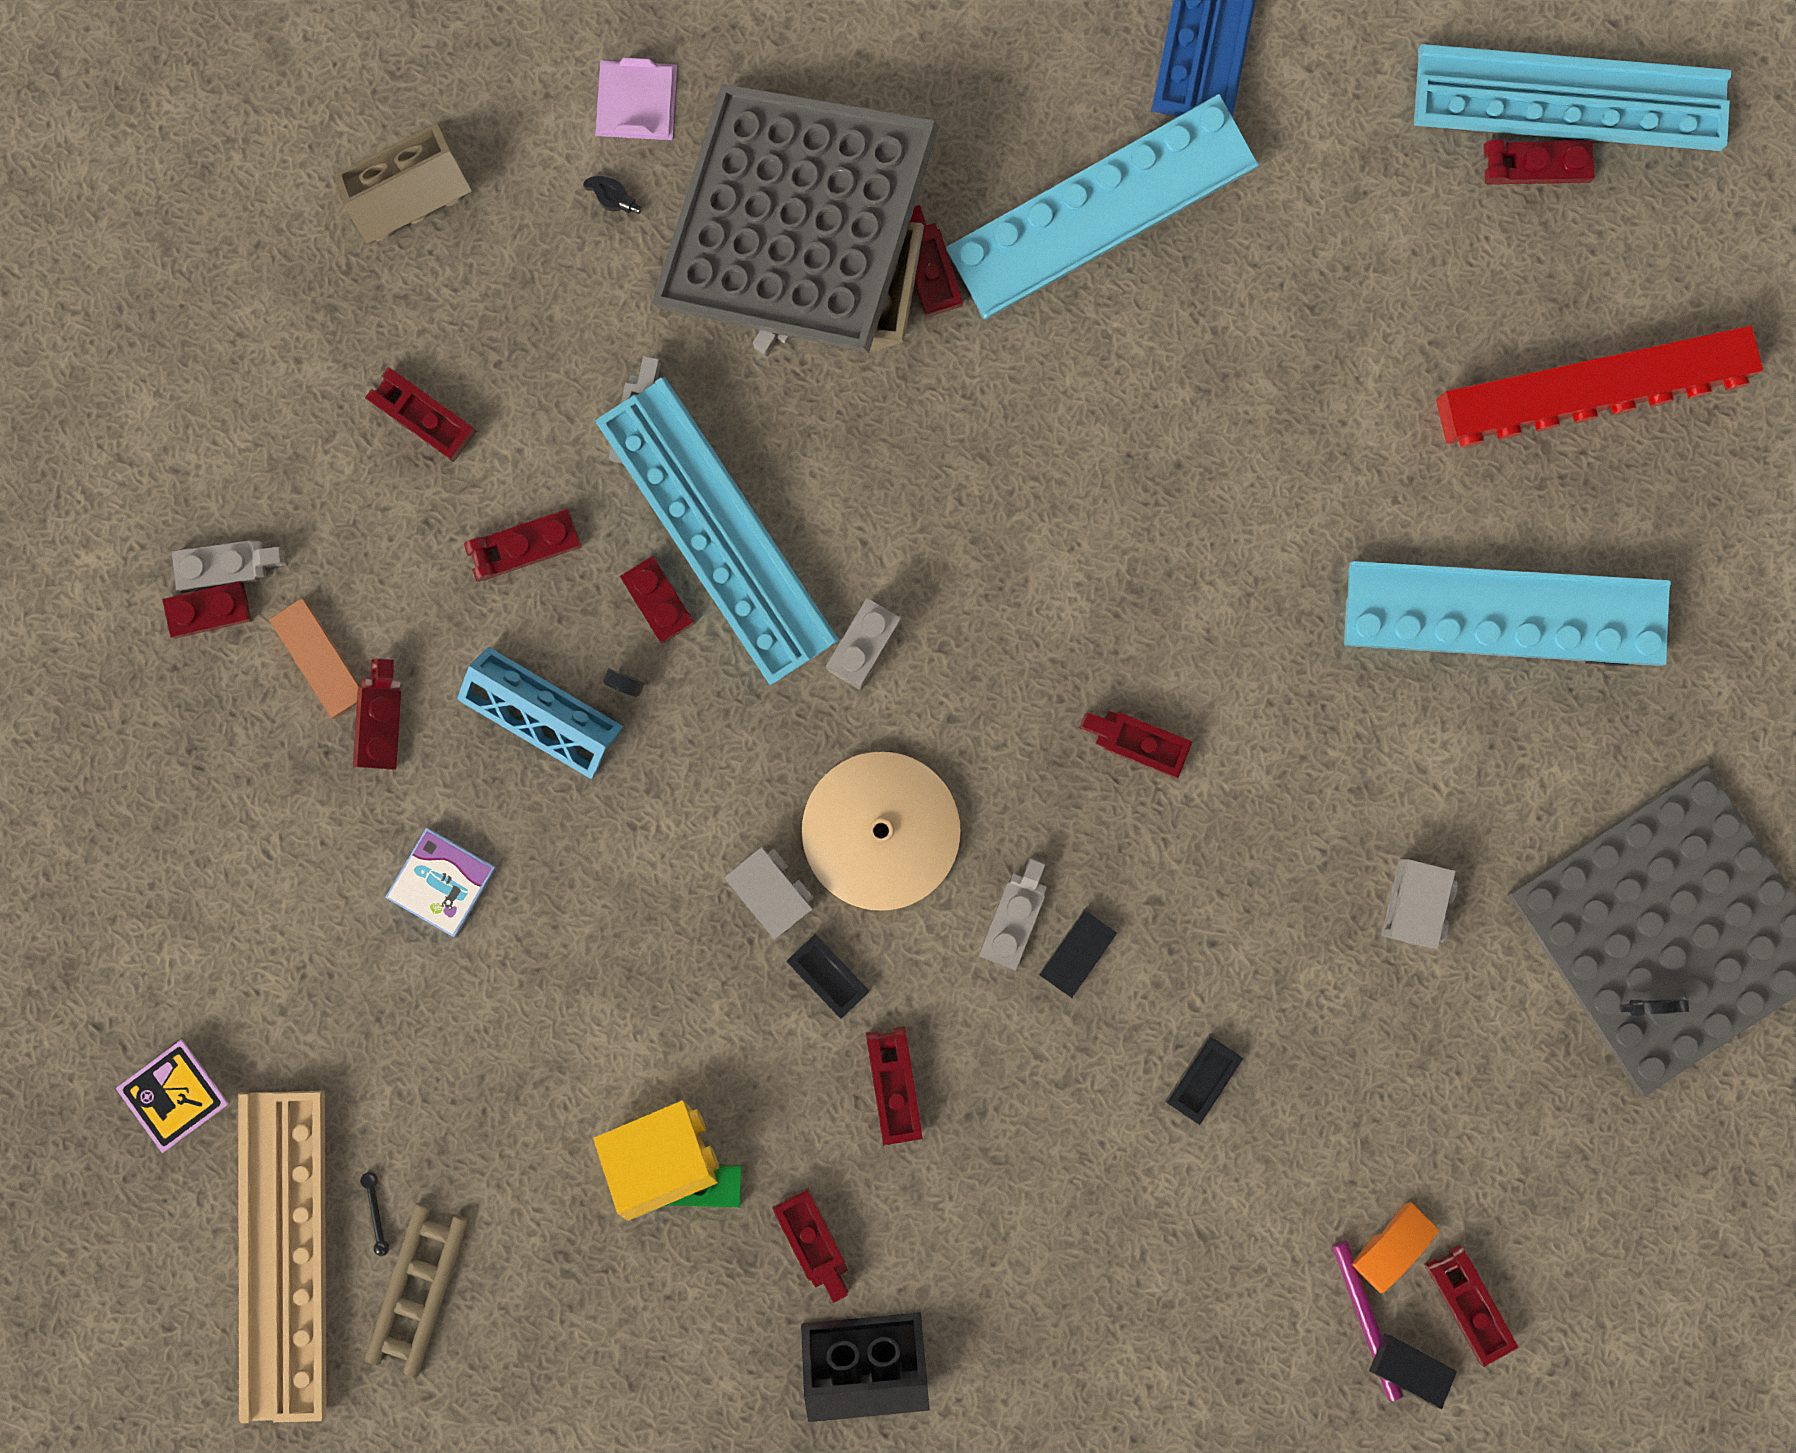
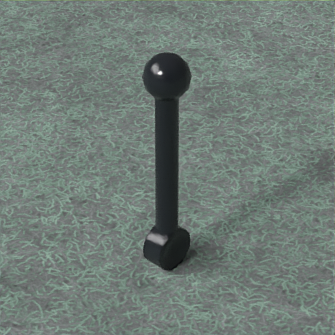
(369, 1181)

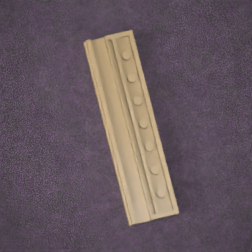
(282, 1256)

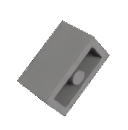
(863, 644)
(770, 892)
(1419, 904)

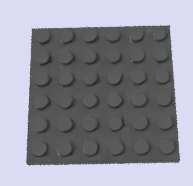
(796, 216)
(1668, 911)

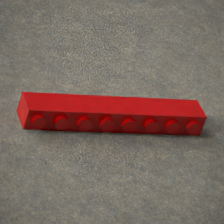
(1599, 385)

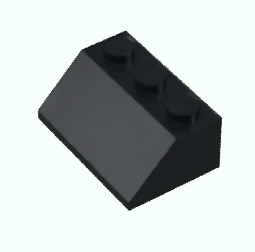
(864, 1367)

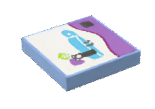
(441, 882)

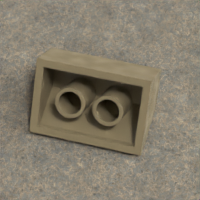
(402, 184)
(896, 309)

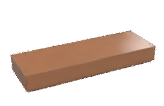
(317, 657)

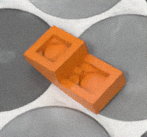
(1396, 1248)

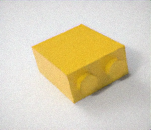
(656, 1160)

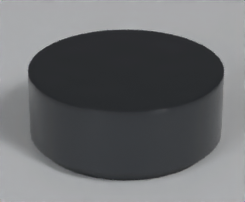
(623, 683)

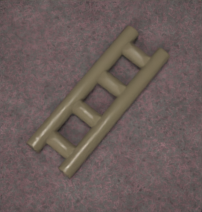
(427, 1313)

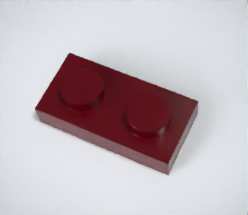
(657, 600)
(207, 610)

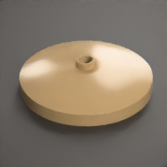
(886, 870)

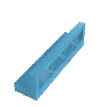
(540, 705)

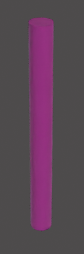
(1363, 1309)

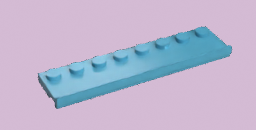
(1572, 97)
(1101, 207)
(717, 530)
(1507, 613)

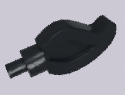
(611, 194)
(1640, 1007)

